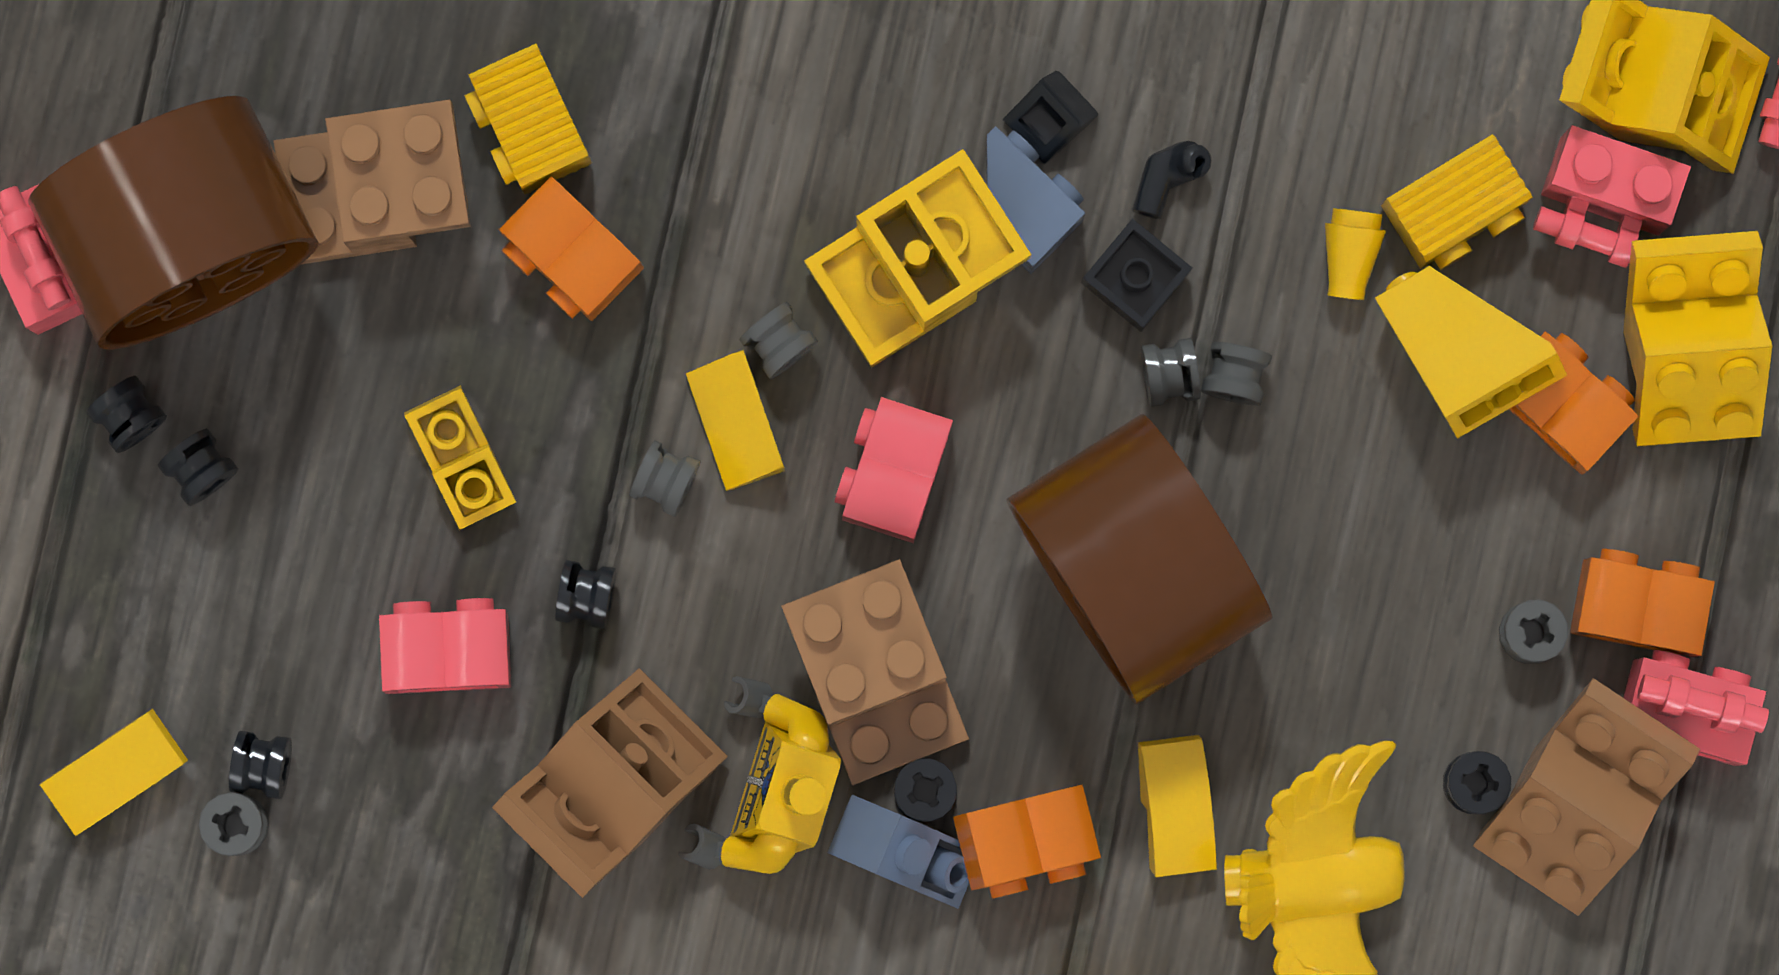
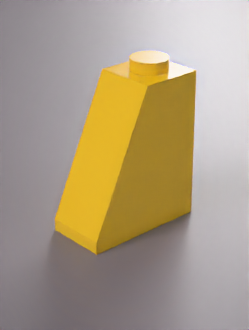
(1466, 349)

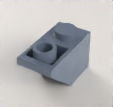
(1037, 207)
(901, 851)

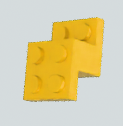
(1665, 79)
(917, 258)
(1697, 338)

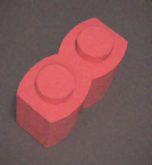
(894, 470)
(444, 649)

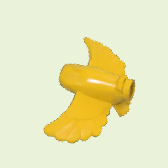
(1317, 870)

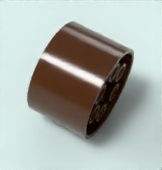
(172, 221)
(1140, 558)

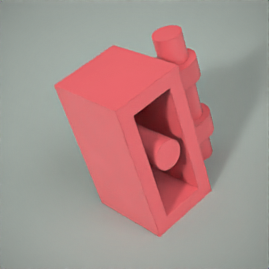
(1612, 182)
(30, 266)
(1709, 711)

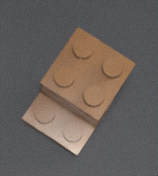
(378, 179)
(875, 672)
(610, 782)
(1586, 797)

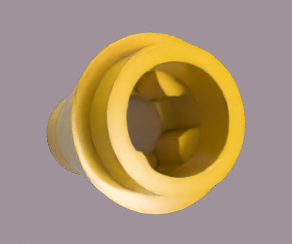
(1352, 250)

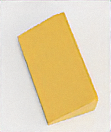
(735, 421)

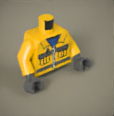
(784, 789)

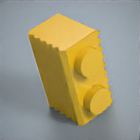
(527, 119)
(1457, 203)

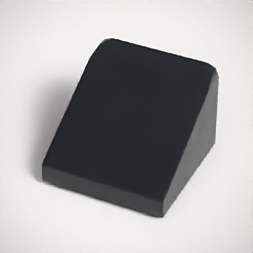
(1051, 115)

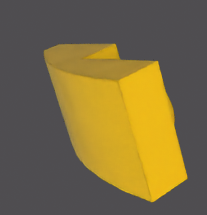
(460, 457)
(114, 772)
(1177, 805)

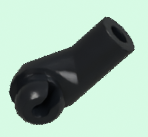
(1168, 170)

